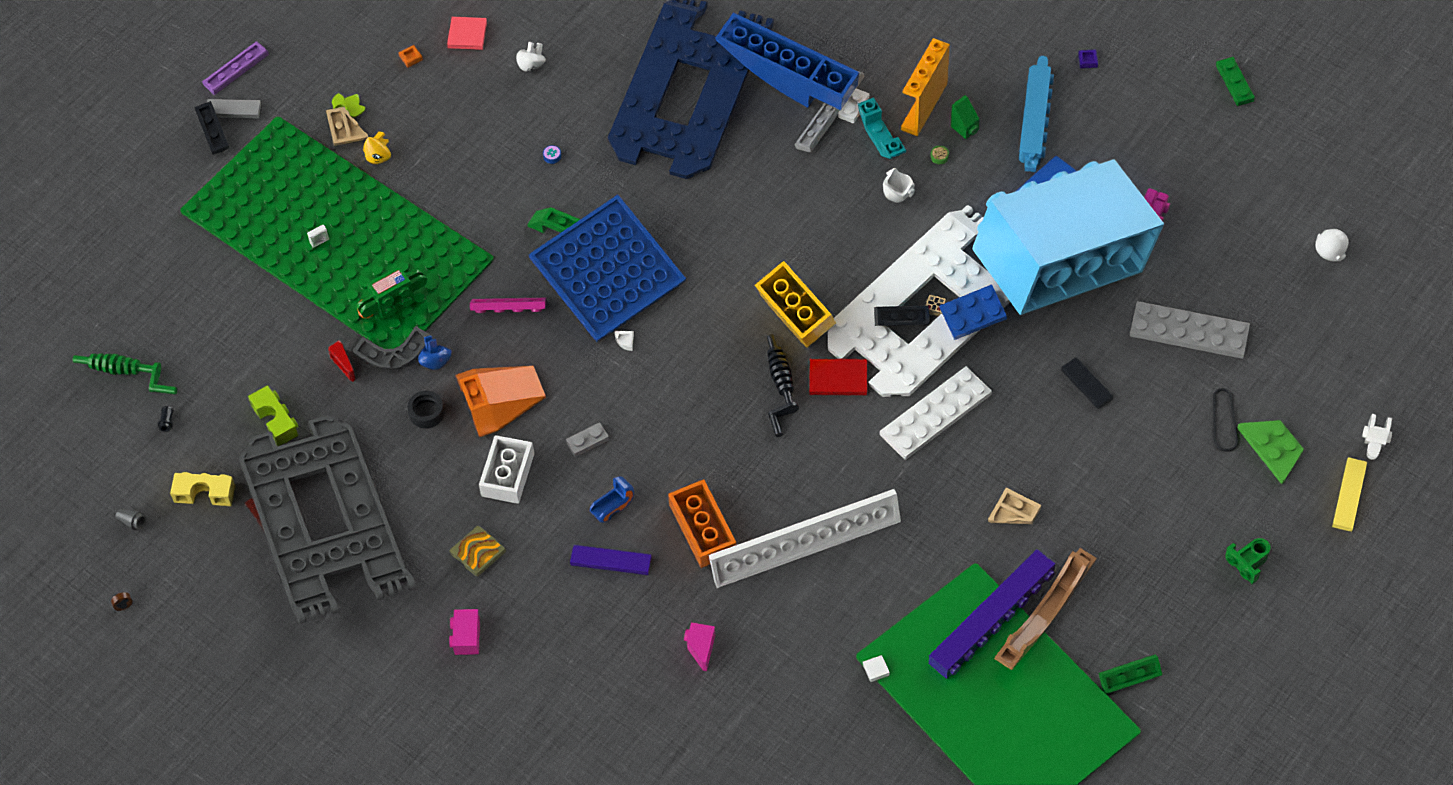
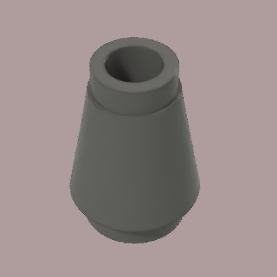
(131, 518)

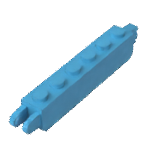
(1035, 114)

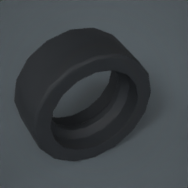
(421, 397)

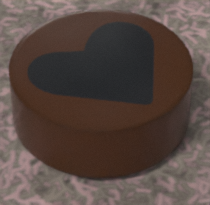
(121, 601)

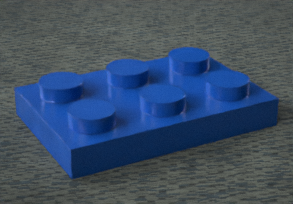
(973, 312)

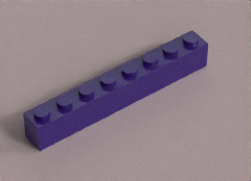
(991, 614)

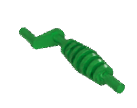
(121, 365)

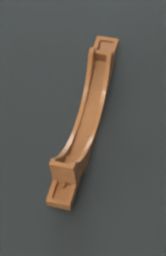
(1025, 637)

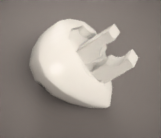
(531, 58)

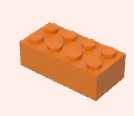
(701, 521)

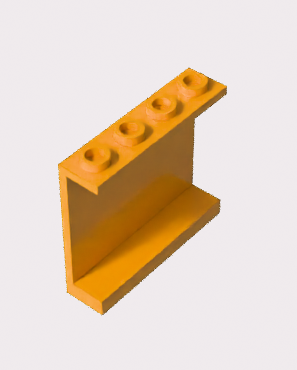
(926, 85)

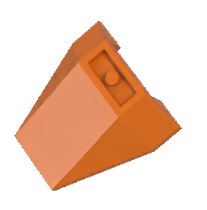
(499, 395)

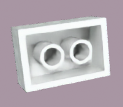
(506, 469)

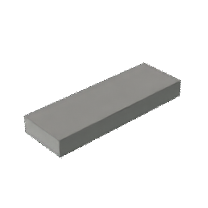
(236, 108)

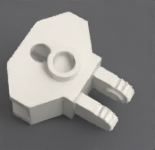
(1376, 436)

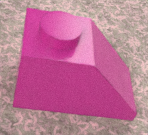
(700, 643)

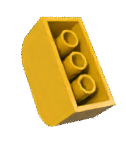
(795, 304)

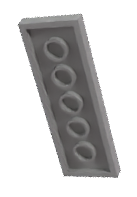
(1189, 329)

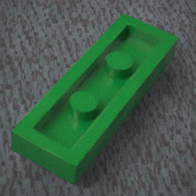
(1235, 81)
(1130, 674)

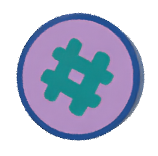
(552, 154)

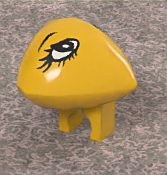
(376, 149)

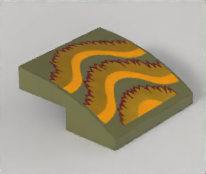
(477, 551)

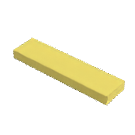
(1349, 494)

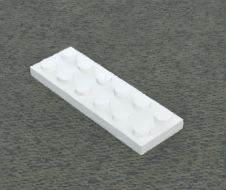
(935, 413)

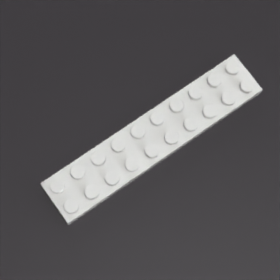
(805, 538)

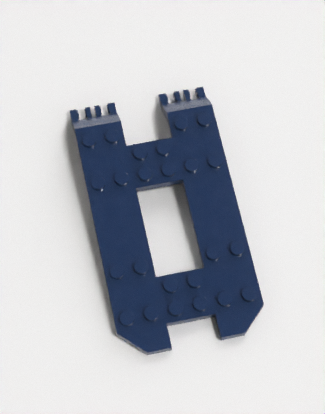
(673, 42)

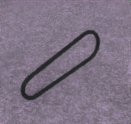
(1214, 420)

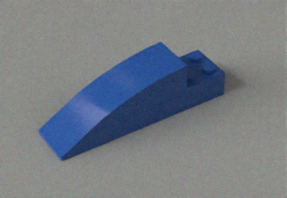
(787, 64)

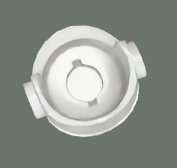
(898, 186)
(1332, 244)

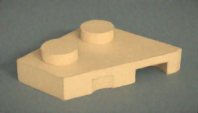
(344, 127)
(1014, 509)

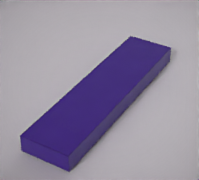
(610, 559)

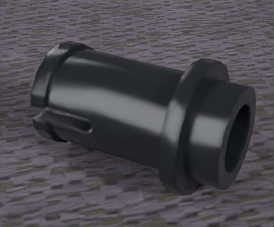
(165, 422)

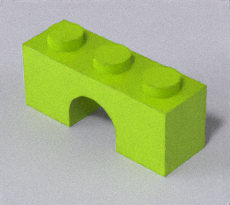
(267, 403)

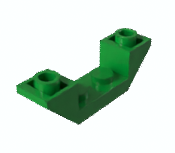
(551, 219)

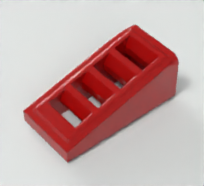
(340, 358)

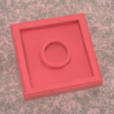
(467, 33)

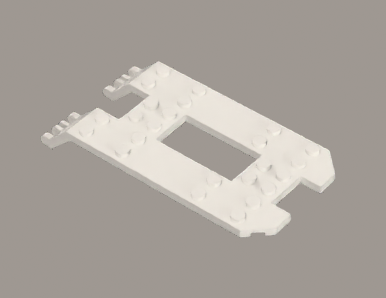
(936, 255)

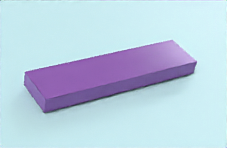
(235, 68)

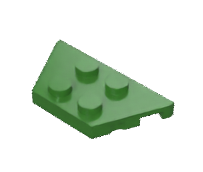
(1273, 445)

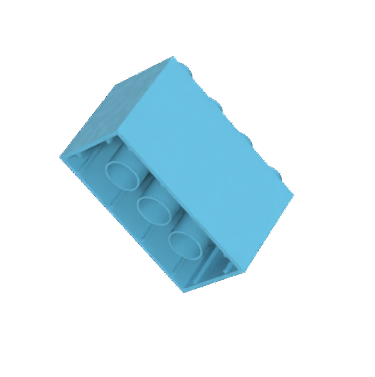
(1066, 235)

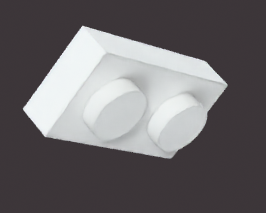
(850, 110)

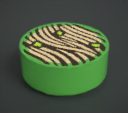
(939, 154)

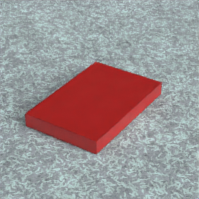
(838, 377)

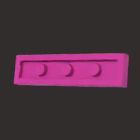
(515, 304)

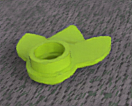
(350, 103)

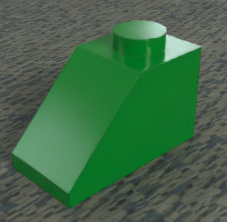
(964, 118)

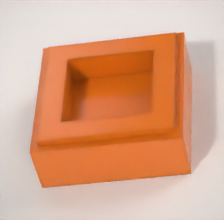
(410, 56)

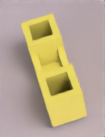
(188, 485)

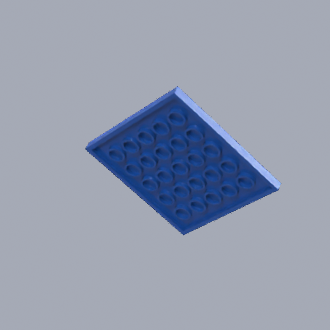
(607, 268)

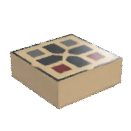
(934, 303)

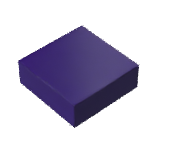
(1088, 59)

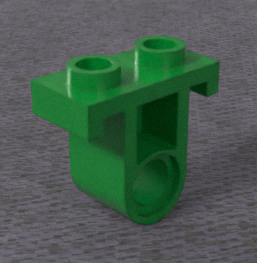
(1247, 559)

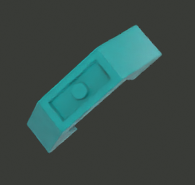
(877, 130)

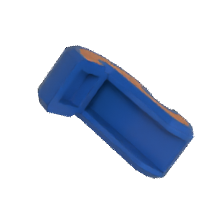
(613, 501)

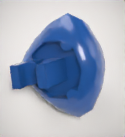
(433, 355)

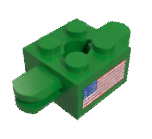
(391, 292)

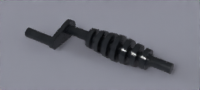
(782, 377)

